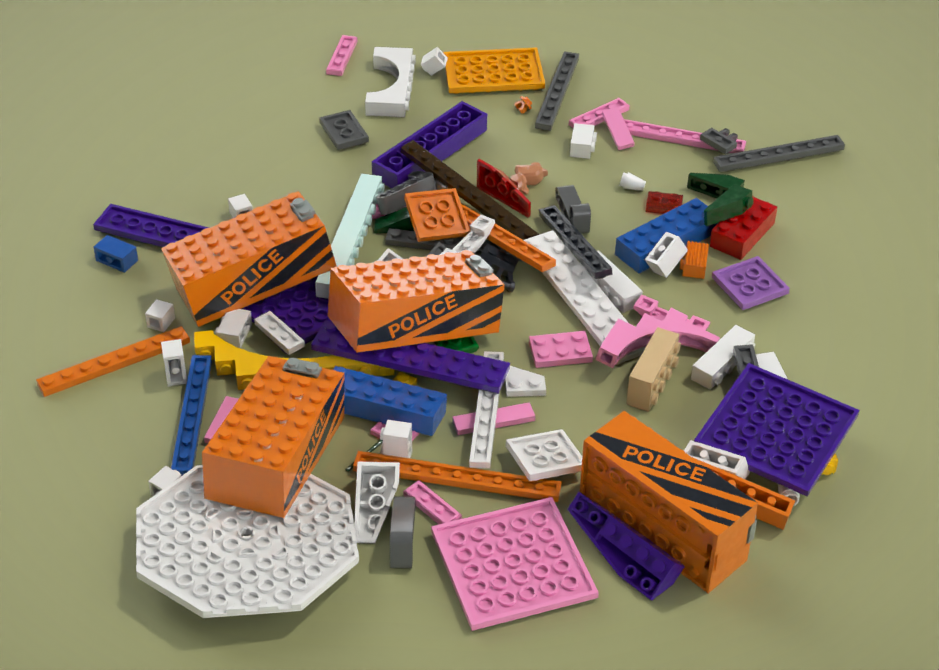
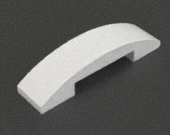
(476, 237)

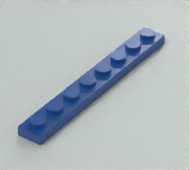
(192, 414)

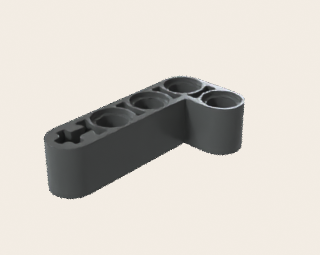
(394, 198)
(573, 209)
(402, 532)

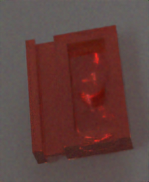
(662, 202)

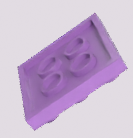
(750, 282)

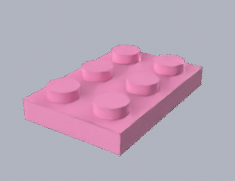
(560, 349)

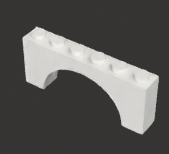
(395, 99)

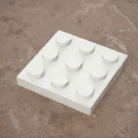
(545, 455)

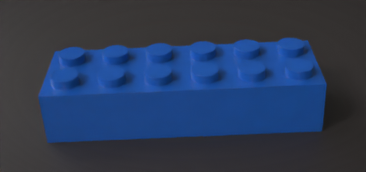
(683, 221)
(387, 399)

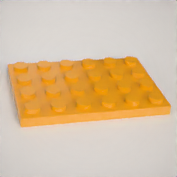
(494, 70)

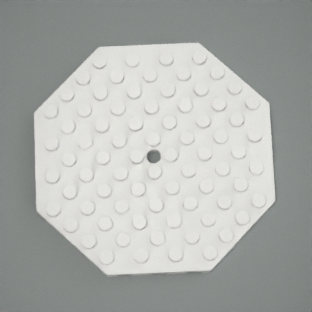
(200, 560)

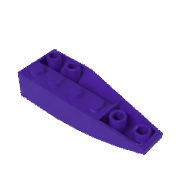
(625, 549)

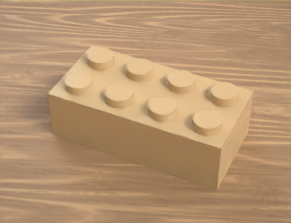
(653, 369)

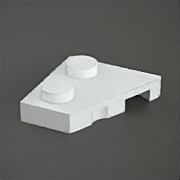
(524, 383)

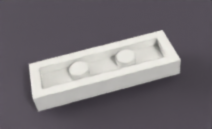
(279, 332)

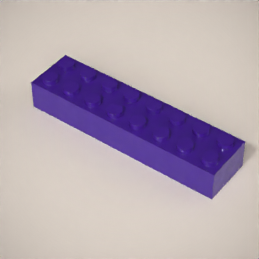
(439, 137)

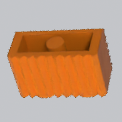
(695, 260)

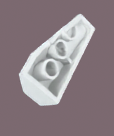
(374, 495)

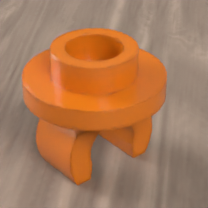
(523, 104)

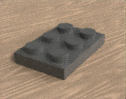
(344, 129)

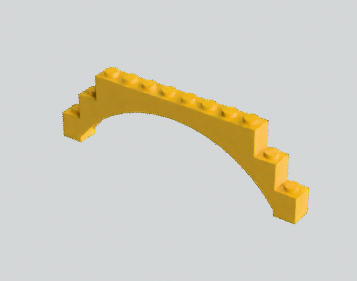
(246, 364)

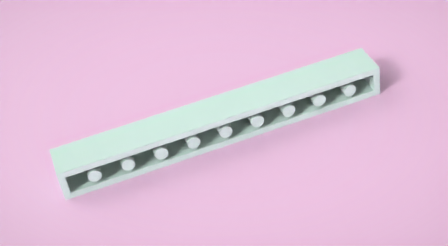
(353, 227)

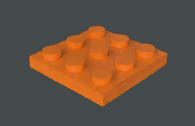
(436, 214)

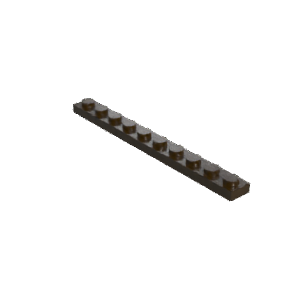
(467, 190)

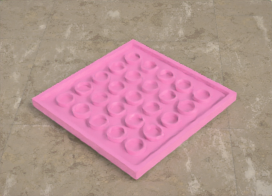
(513, 563)

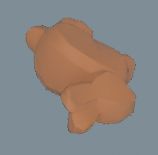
(528, 175)

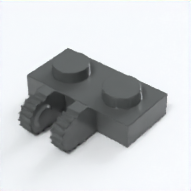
(720, 140)

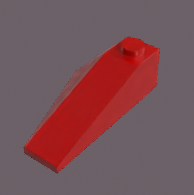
(500, 187)

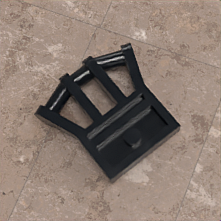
(501, 263)

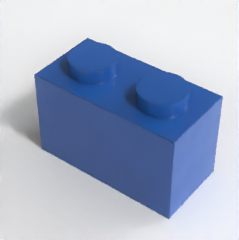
(115, 253)

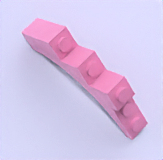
(628, 338)

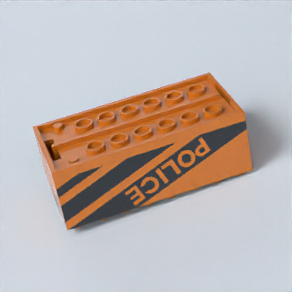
(249, 257)
(415, 300)
(274, 436)
(669, 499)

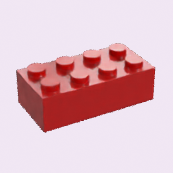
(741, 233)

